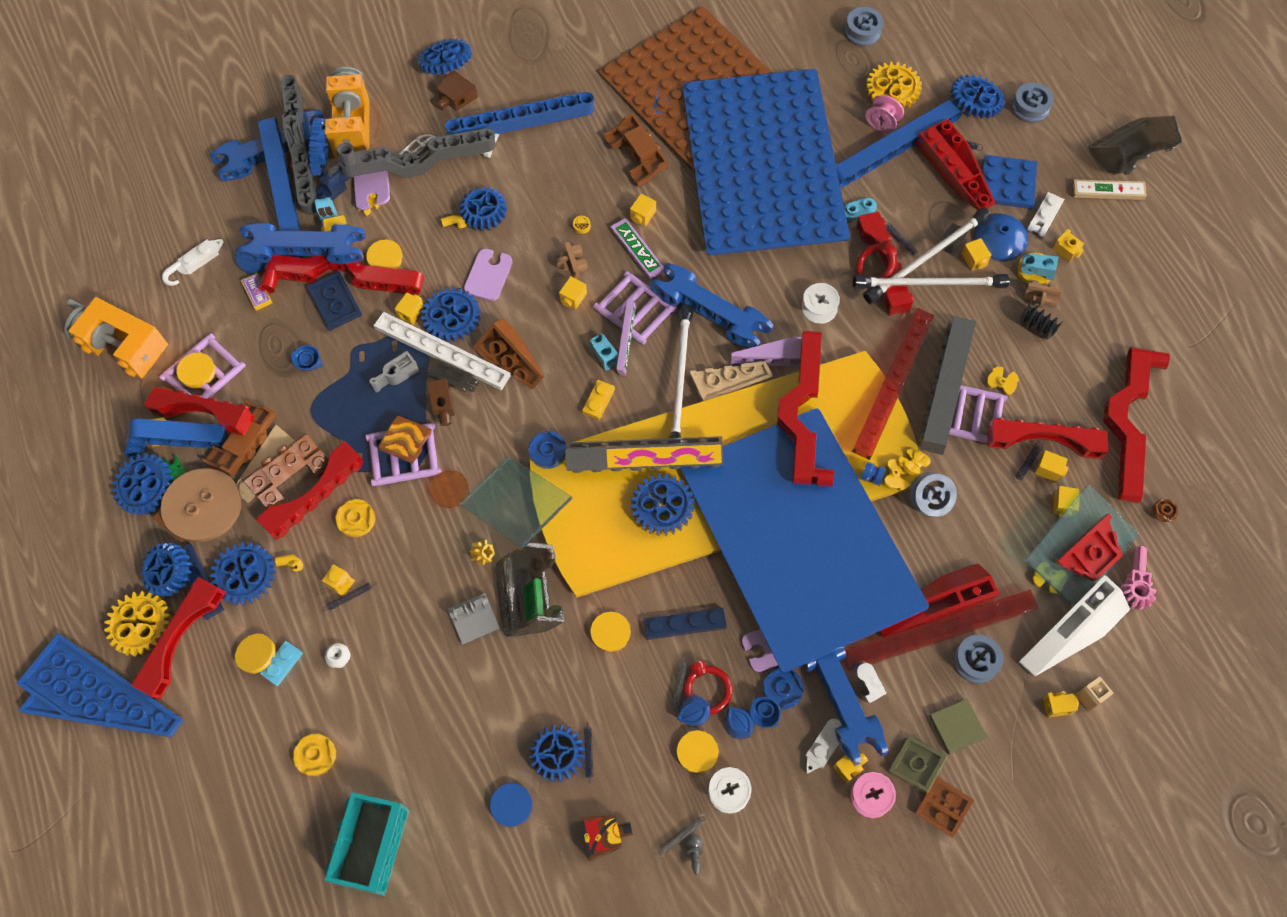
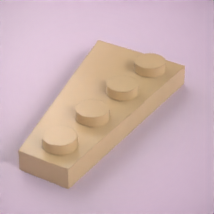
(729, 379)
(273, 442)

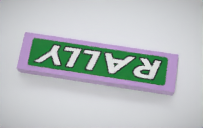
(637, 249)
(626, 336)

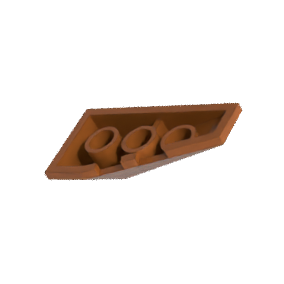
(507, 350)

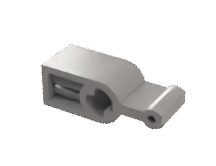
(402, 367)

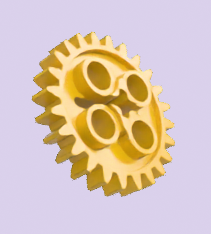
(903, 90)
(141, 606)

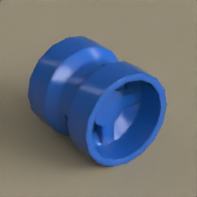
(873, 473)

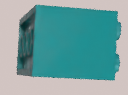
(388, 847)

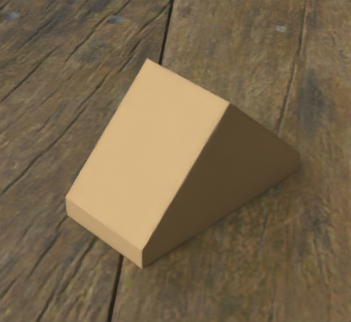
(1094, 694)

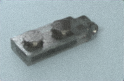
(456, 377)

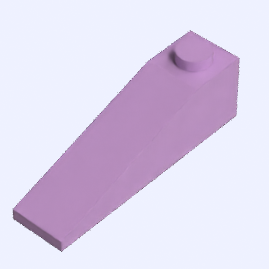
(777, 353)

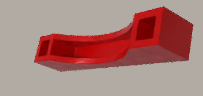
(873, 231)
(168, 403)
(1085, 442)
(282, 517)
(156, 672)

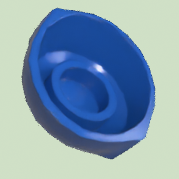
(306, 358)
(694, 711)
(765, 711)
(739, 723)

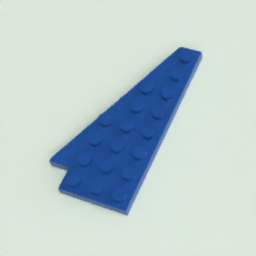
(80, 689)

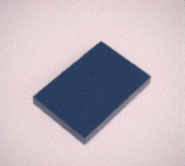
(334, 301)

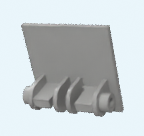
(473, 618)

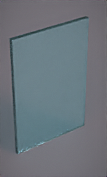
(516, 502)
(1075, 522)

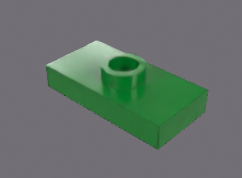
(533, 599)

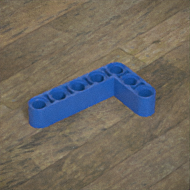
(171, 434)

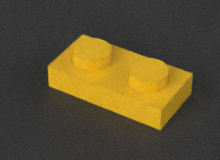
(598, 400)

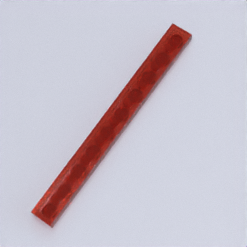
(892, 384)
(942, 629)

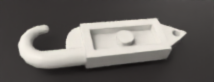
(193, 260)
(823, 746)

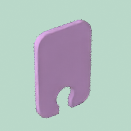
(369, 184)
(486, 279)
(767, 661)

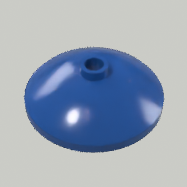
(1003, 244)

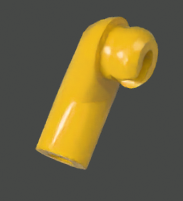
(453, 219)

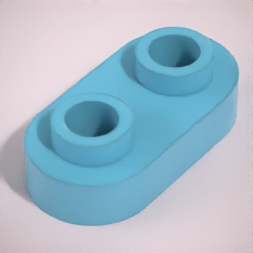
(859, 208)

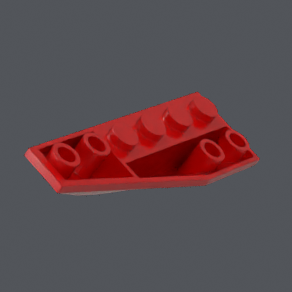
(955, 163)
(950, 596)

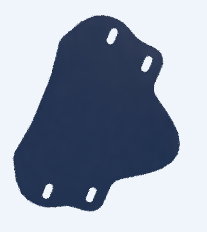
(353, 408)

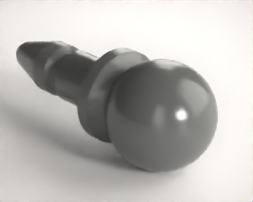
(694, 845)

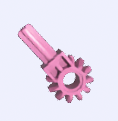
(1139, 580)

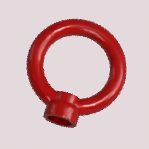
(887, 248)
(699, 669)

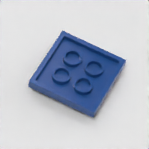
(1011, 180)

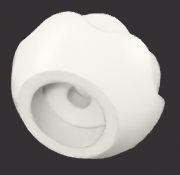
(341, 659)

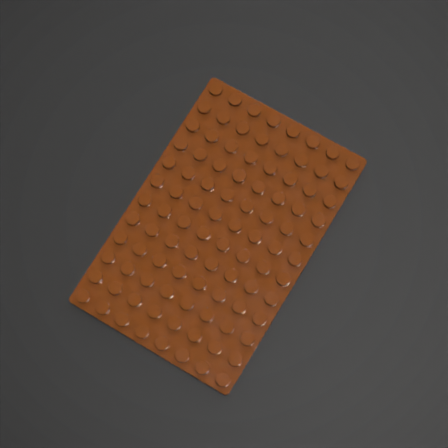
(681, 53)

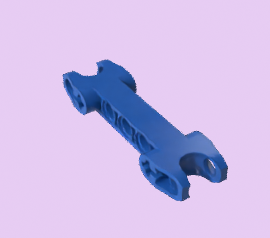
(244, 156)
(301, 243)
(736, 321)
(855, 726)

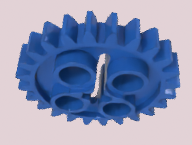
(444, 56)
(989, 102)
(318, 147)
(460, 303)
(142, 484)
(651, 516)
(259, 567)

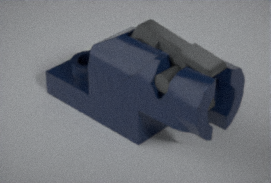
(332, 183)

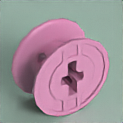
(884, 114)
(870, 807)

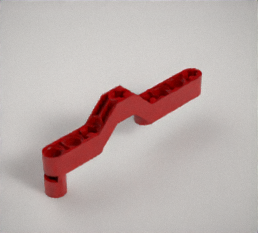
(362, 275)
(787, 417)
(1116, 419)

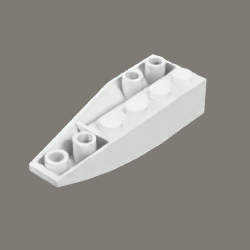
(1083, 625)

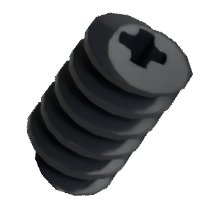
(1040, 321)

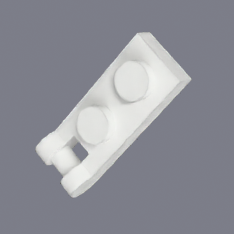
(1045, 214)

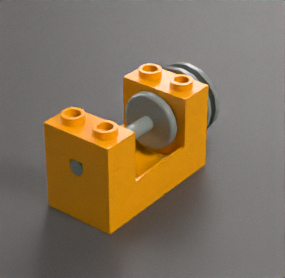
(349, 110)
(98, 323)

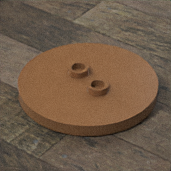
(201, 505)

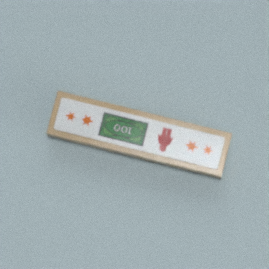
(1109, 189)

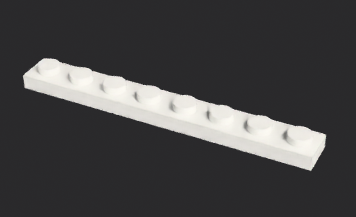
(442, 350)

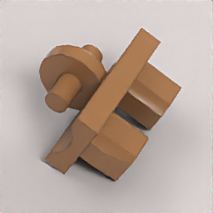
(576, 265)
(1042, 294)

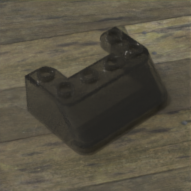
(1135, 141)
(511, 575)

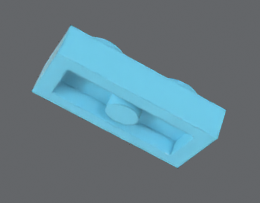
(282, 663)

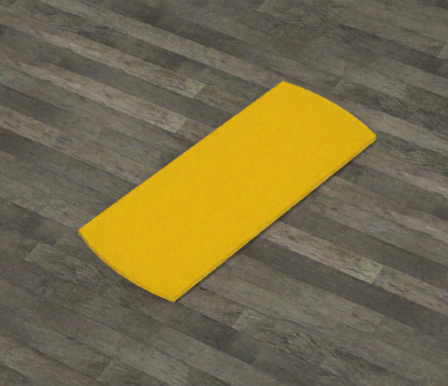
(596, 532)

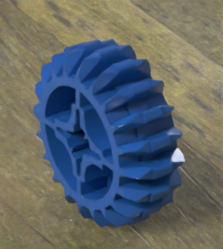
(486, 213)
(165, 569)
(547, 754)

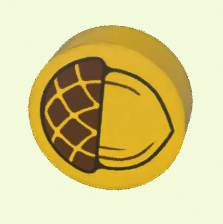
(581, 224)

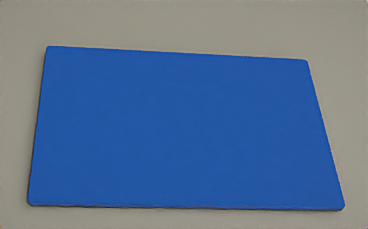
(764, 162)
(804, 555)

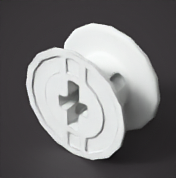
(822, 294)
(718, 784)

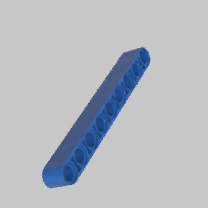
(525, 115)
(894, 143)
(279, 176)

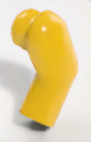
(290, 560)

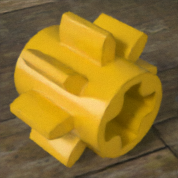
(482, 552)

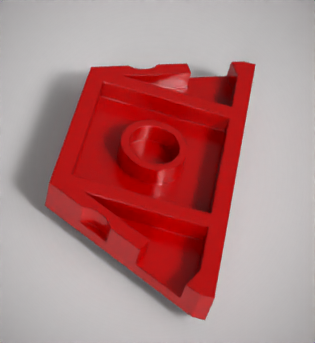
(1093, 551)

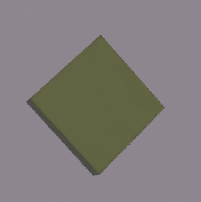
(958, 726)
(918, 764)

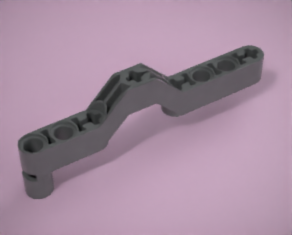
(293, 128)
(414, 163)

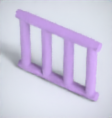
(642, 287)
(223, 378)
(981, 395)
(396, 476)

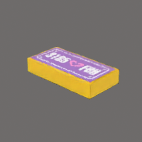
(258, 298)

